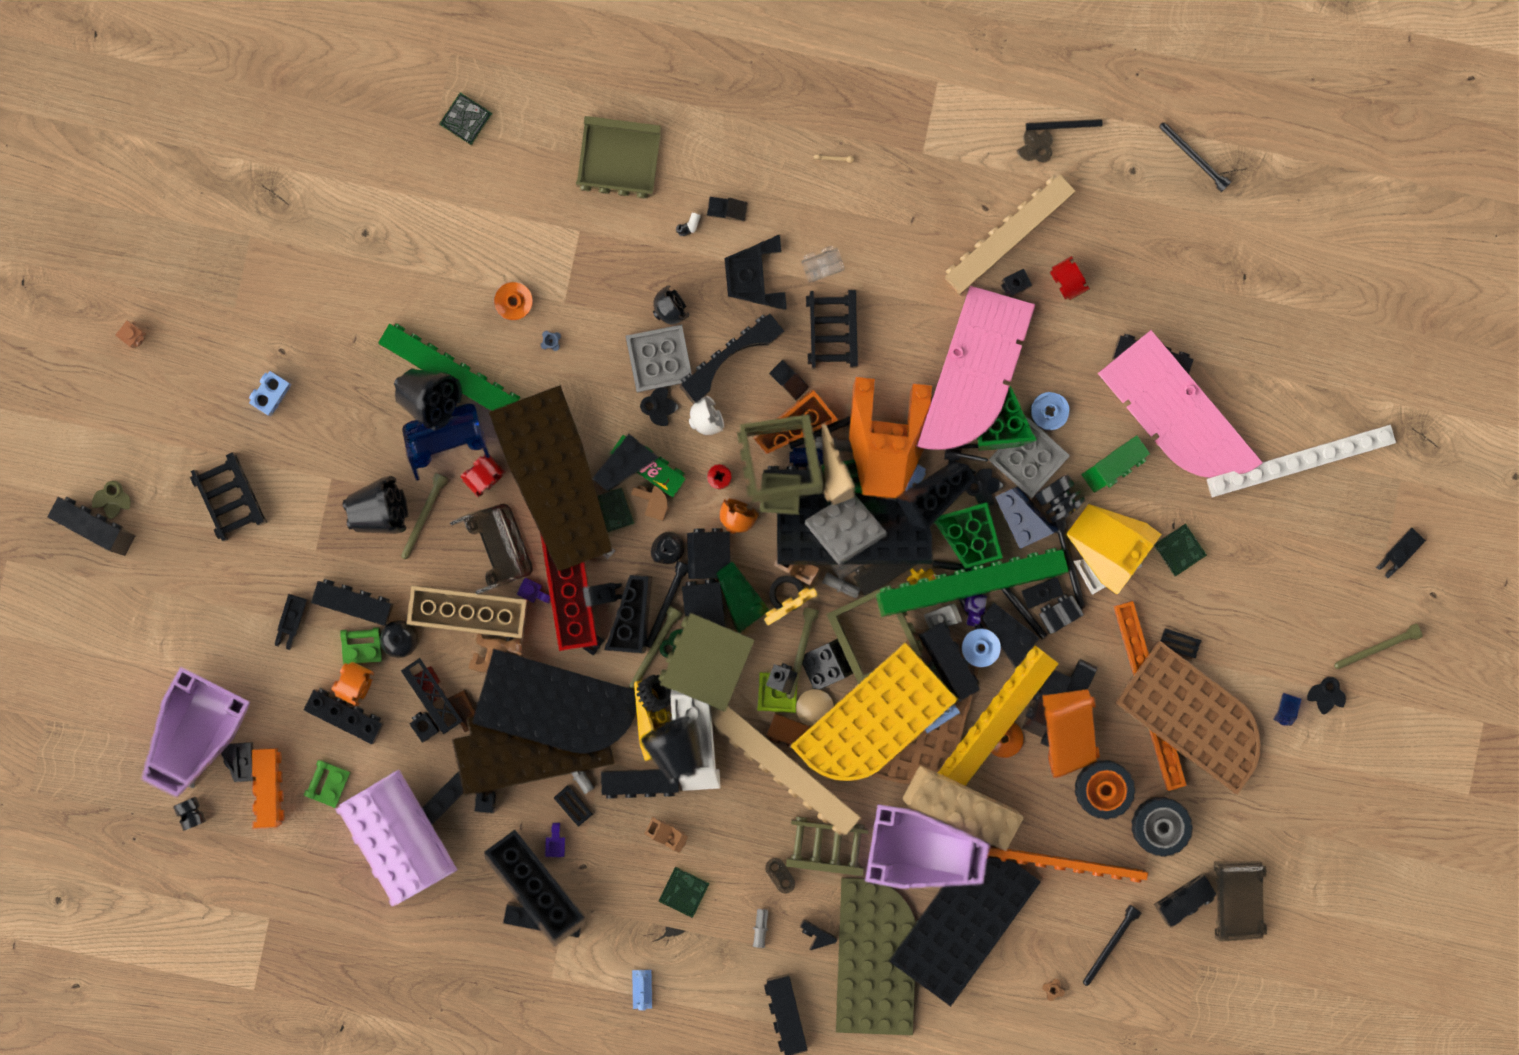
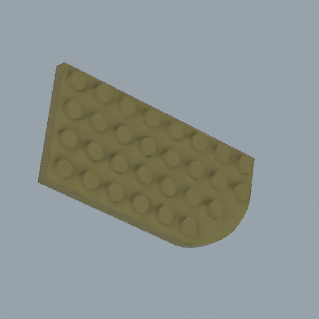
(870, 989)

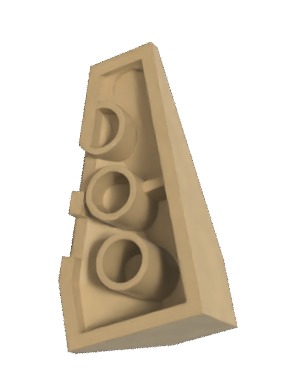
(837, 481)

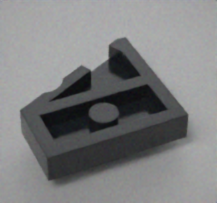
(239, 761)

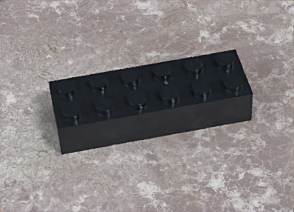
(534, 888)

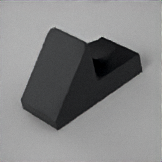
(727, 208)
(789, 379)
(822, 937)

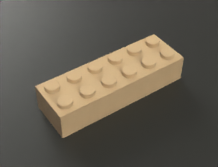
(467, 612)
(962, 807)

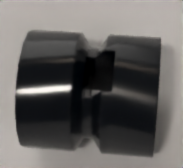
(189, 813)

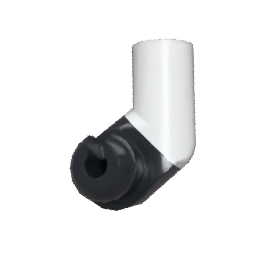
(690, 227)

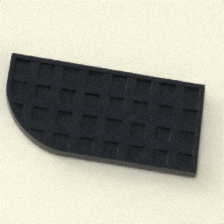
(900, 546)
(553, 705)
(963, 928)

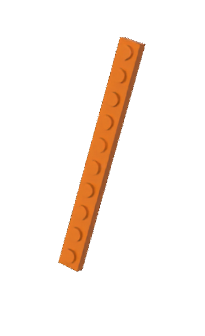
(1137, 653)
(1062, 863)

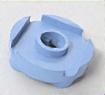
(1052, 400)

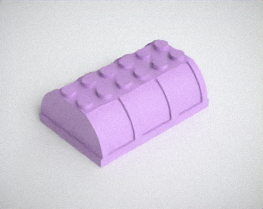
(396, 838)

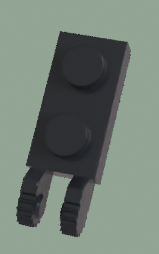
(1401, 551)
(601, 594)
(291, 619)

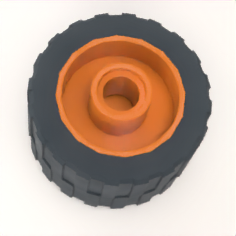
(1105, 789)

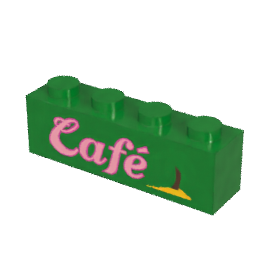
(661, 474)

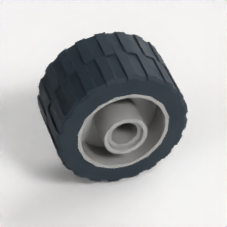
(1161, 826)

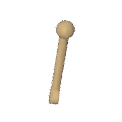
(849, 159)

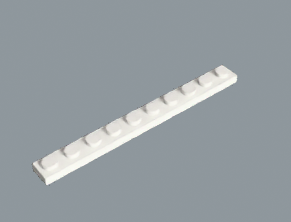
(1302, 460)

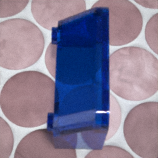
(461, 430)

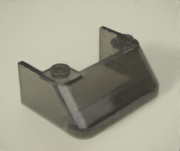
(502, 544)

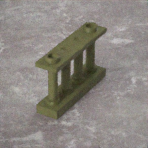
(834, 864)

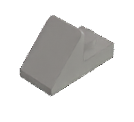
(948, 615)

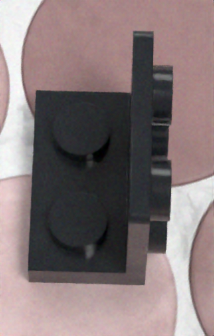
(826, 665)

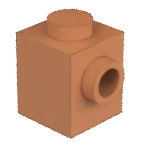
(131, 334)

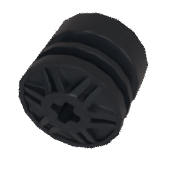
(1060, 498)

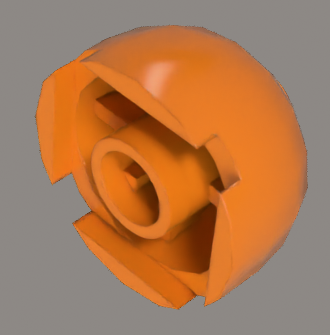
(736, 516)

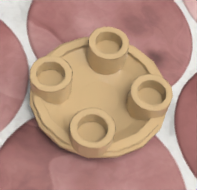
(813, 705)

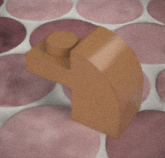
(657, 502)
(805, 573)
(666, 834)

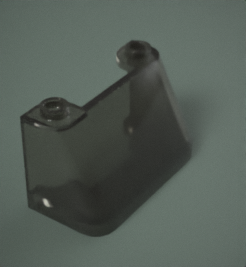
(1240, 900)

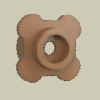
(1058, 990)

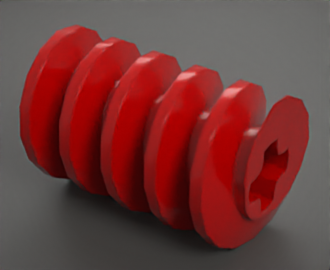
(712, 474)

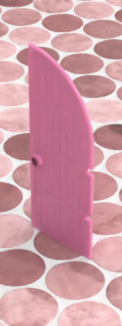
(974, 371)
(1177, 409)

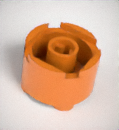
(353, 683)

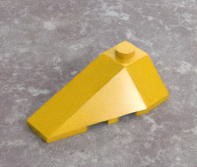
(649, 720)

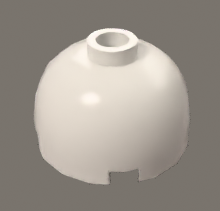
(705, 417)

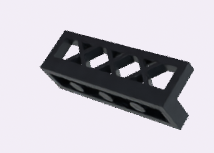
(425, 700)

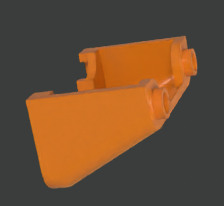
(1070, 731)

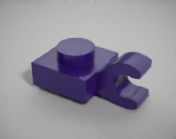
(531, 591)
(976, 607)
(555, 844)

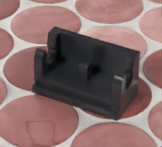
(484, 803)

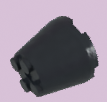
(428, 396)
(377, 508)
(675, 748)

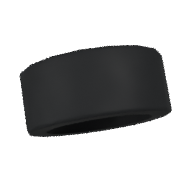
(789, 579)

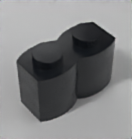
(1060, 614)

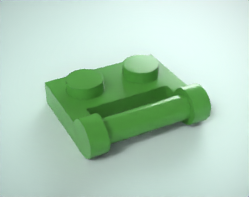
(361, 652)
(333, 785)

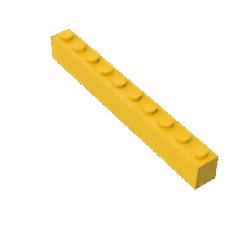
(998, 716)

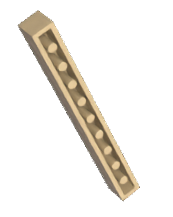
(784, 770)

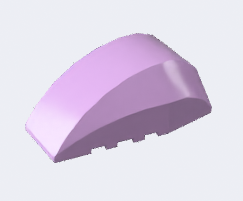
(191, 731)
(922, 851)

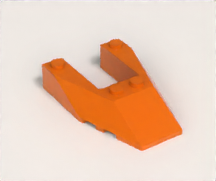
(886, 450)

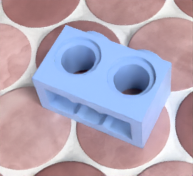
(274, 396)

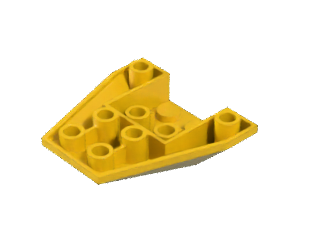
(1111, 544)

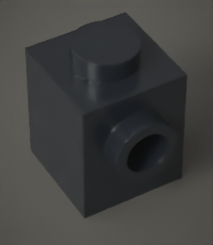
(1016, 283)
(782, 678)

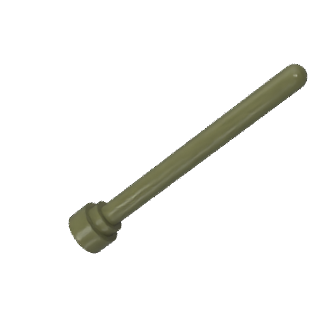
(439, 482)
(673, 616)
(809, 616)
(1412, 633)

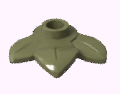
(111, 502)

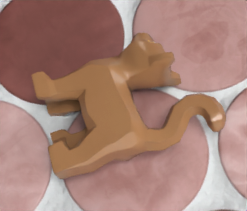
(481, 664)

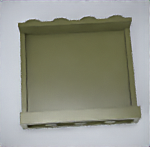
(618, 157)
(706, 661)

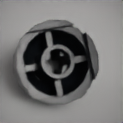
(669, 306)
(399, 639)

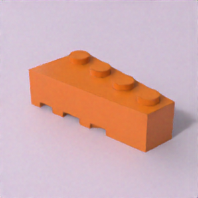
(809, 405)

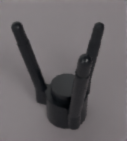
(954, 454)

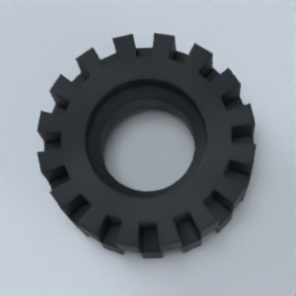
(647, 697)

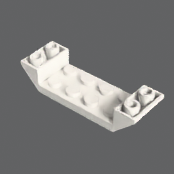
(707, 776)

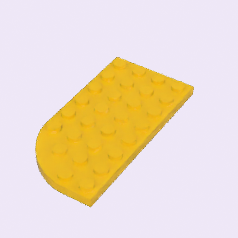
(875, 719)

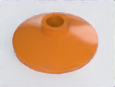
(506, 293)
(1012, 746)

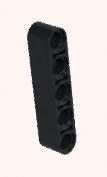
(1081, 680)

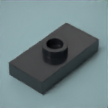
(1042, 592)

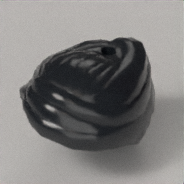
(667, 548)

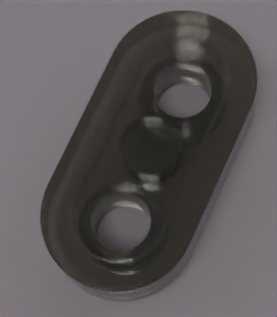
(780, 875)

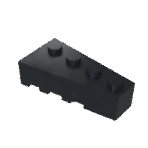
(935, 494)
(91, 526)
(632, 617)

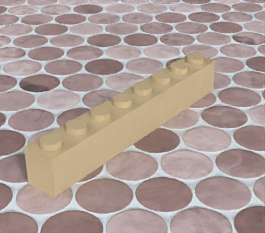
(1009, 234)

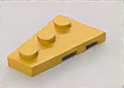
(789, 605)

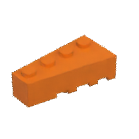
(267, 788)

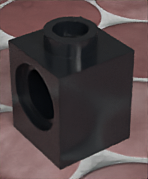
(432, 728)

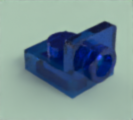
(1287, 710)

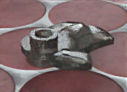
(1034, 144)

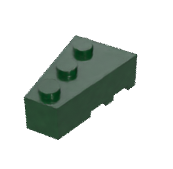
(741, 599)

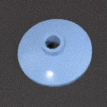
(974, 655)

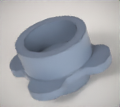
(546, 337)

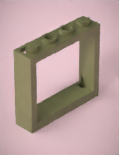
(773, 426)
(845, 644)

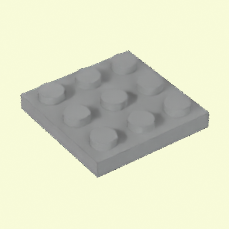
(658, 358)
(1032, 463)
(845, 529)

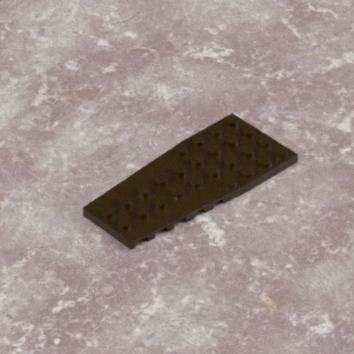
(553, 475)

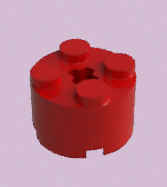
(1070, 278)
(482, 475)

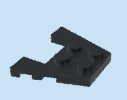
(746, 275)

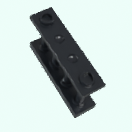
(849, 338)
(240, 481)

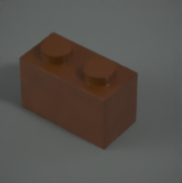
(785, 730)

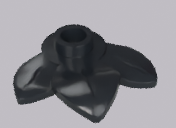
(661, 406)
(986, 486)
(1327, 698)

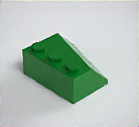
(1008, 429)
(971, 535)

